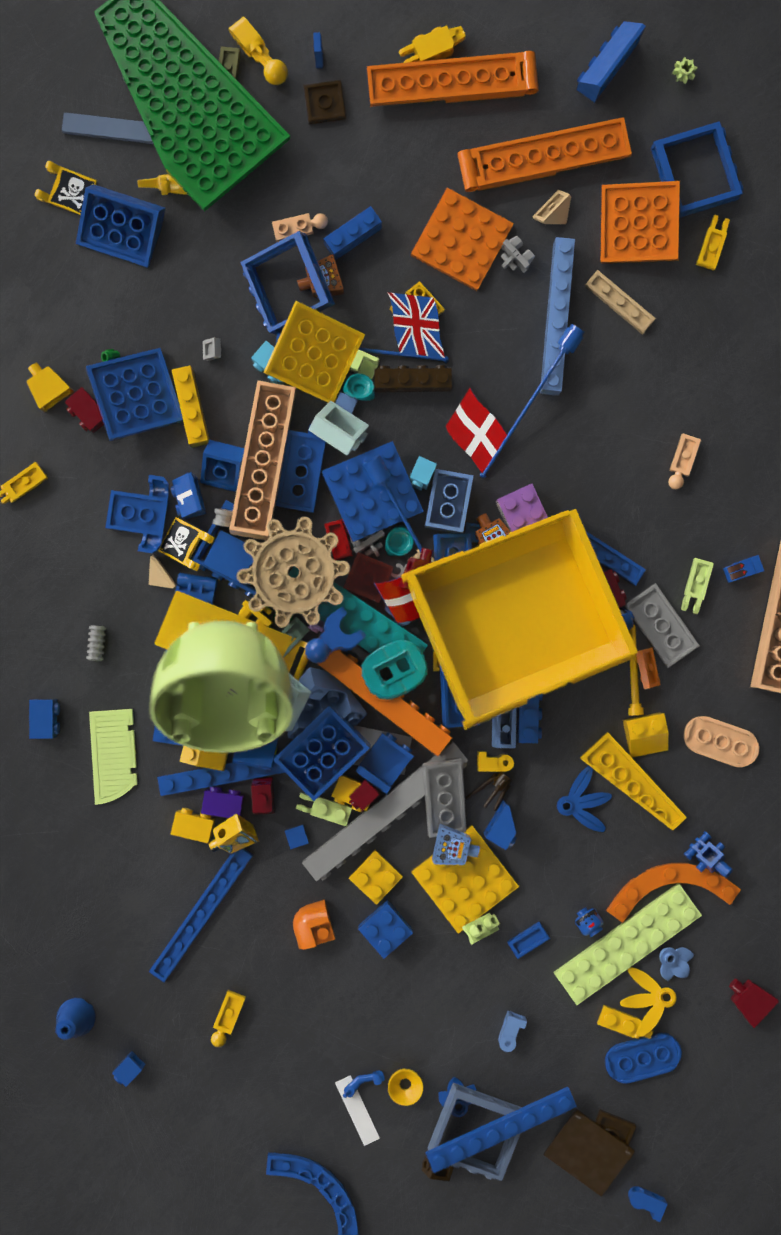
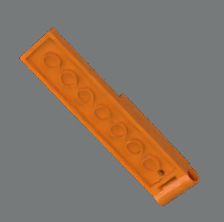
(454, 79)
(543, 155)

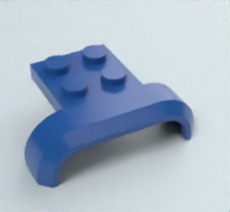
(141, 513)

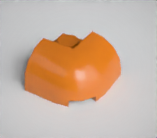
(313, 925)

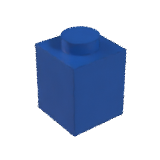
(128, 1069)

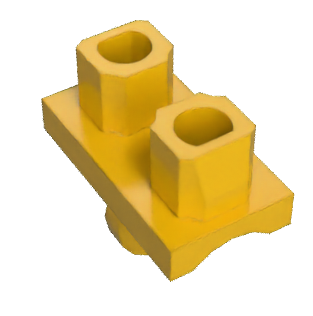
(262, 619)

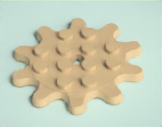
(271, 575)

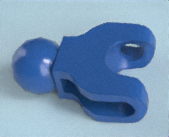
(332, 639)

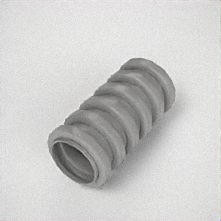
(96, 643)

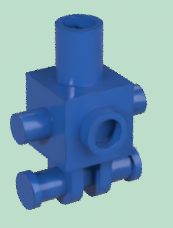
(709, 856)

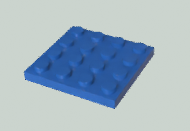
(134, 394)
(368, 506)

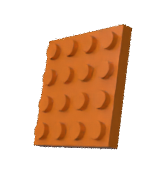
(640, 222)
(462, 239)

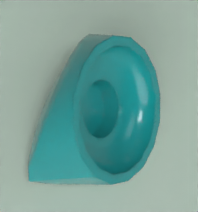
(359, 387)
(398, 541)

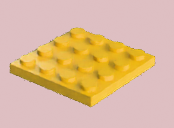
(314, 352)
(468, 889)

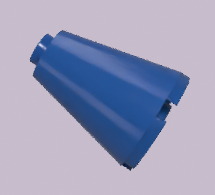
(74, 1018)

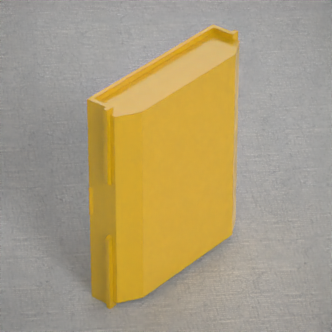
(520, 616)

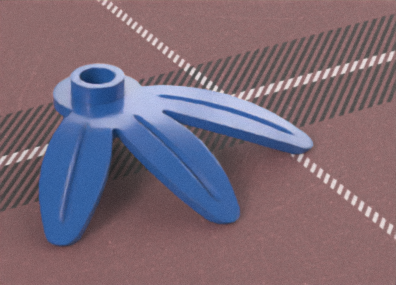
(587, 801)

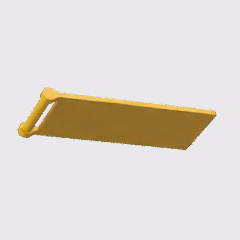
(188, 609)

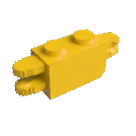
(434, 45)

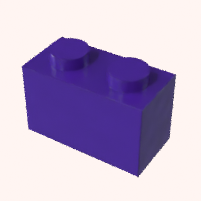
(222, 803)

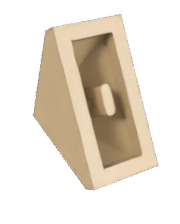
(555, 209)
(158, 574)

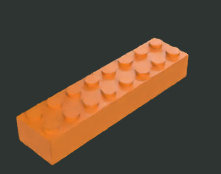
(397, 710)

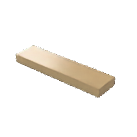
(620, 302)

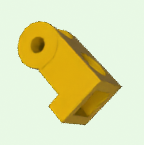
(494, 763)

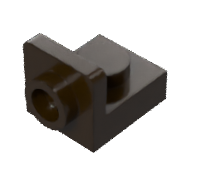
(443, 1175)

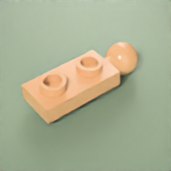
(303, 223)
(683, 460)

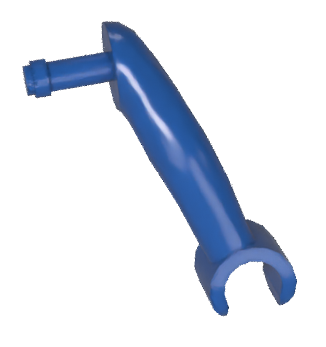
(352, 1087)

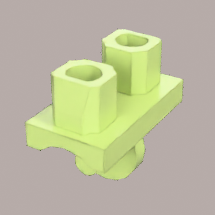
(481, 927)

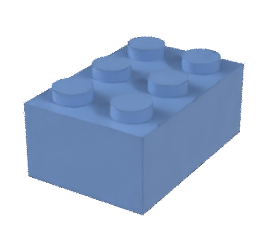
(448, 501)

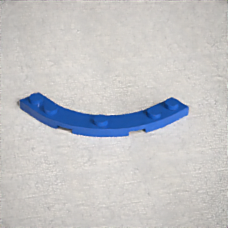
(328, 1185)

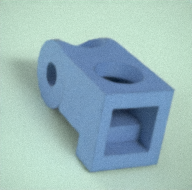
(510, 1029)

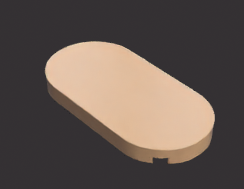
(721, 741)

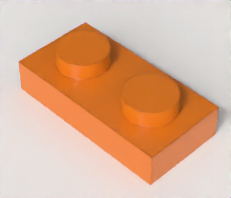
(648, 668)

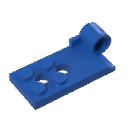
(305, 451)

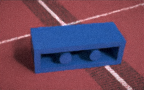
(353, 233)

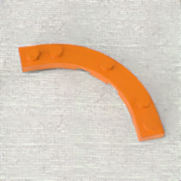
(669, 874)

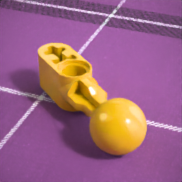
(253, 45)

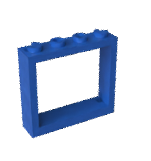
(725, 154)
(313, 268)
(198, 557)

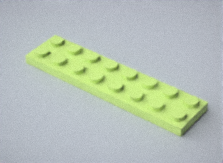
(627, 943)

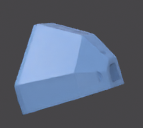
(326, 691)

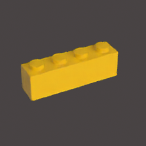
(190, 406)

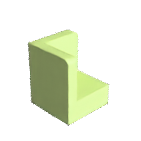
(364, 364)

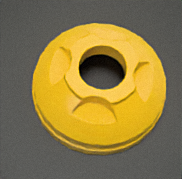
(405, 1096)

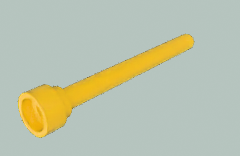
(635, 707)

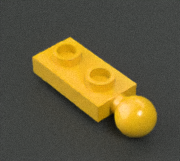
(227, 1017)

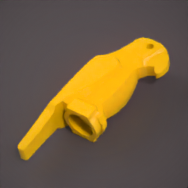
(164, 183)

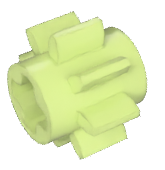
(684, 70)

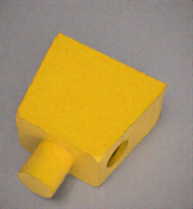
(47, 387)

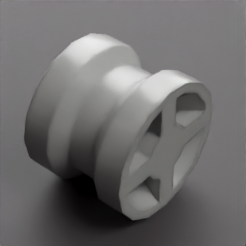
(223, 517)

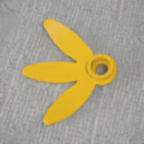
(644, 1000)

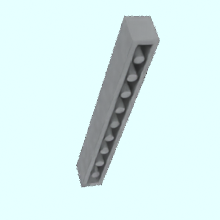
(373, 820)

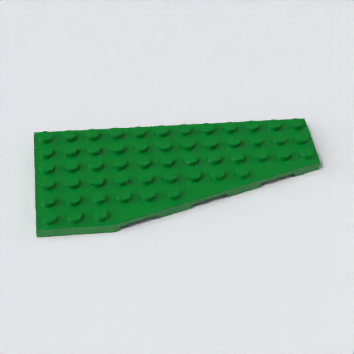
(192, 107)

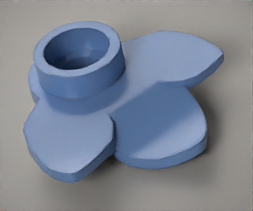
(677, 964)

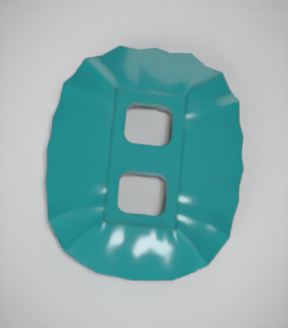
(387, 657)

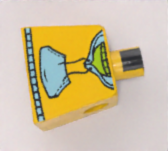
(233, 835)

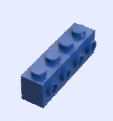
(528, 720)

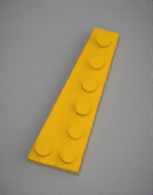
(623, 772)

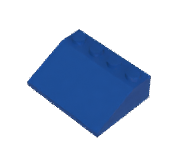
(119, 225)
(322, 752)

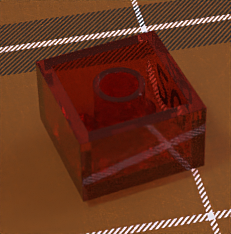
(364, 574)

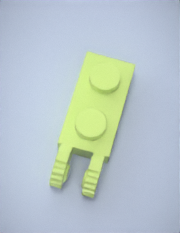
(697, 583)
(326, 809)

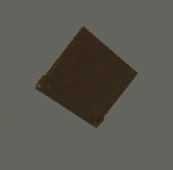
(589, 1152)

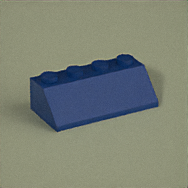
(610, 59)

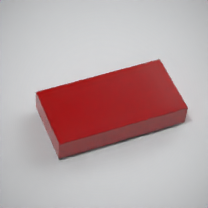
(342, 549)

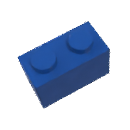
(43, 718)

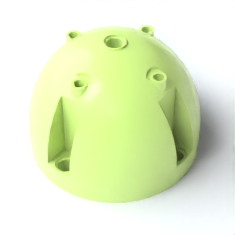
(194, 684)

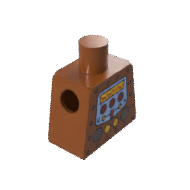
(331, 276)
(490, 530)

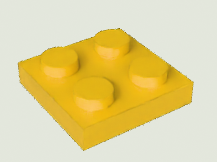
(375, 877)

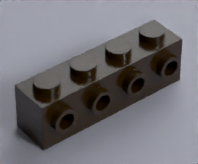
(413, 379)

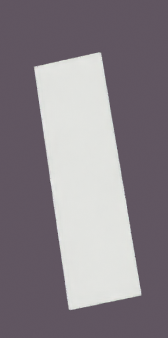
(358, 1113)

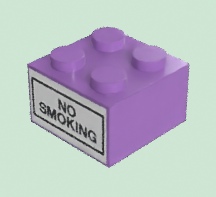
(521, 508)

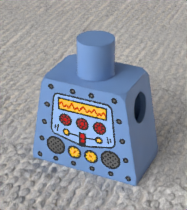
(453, 847)

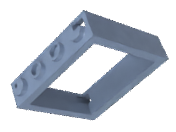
(471, 1164)

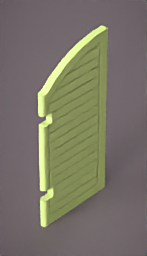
(112, 754)

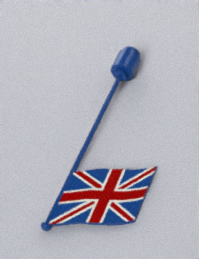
(414, 327)

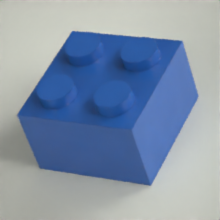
(385, 929)

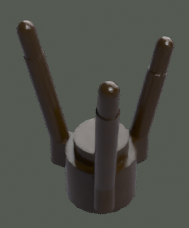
(501, 783)

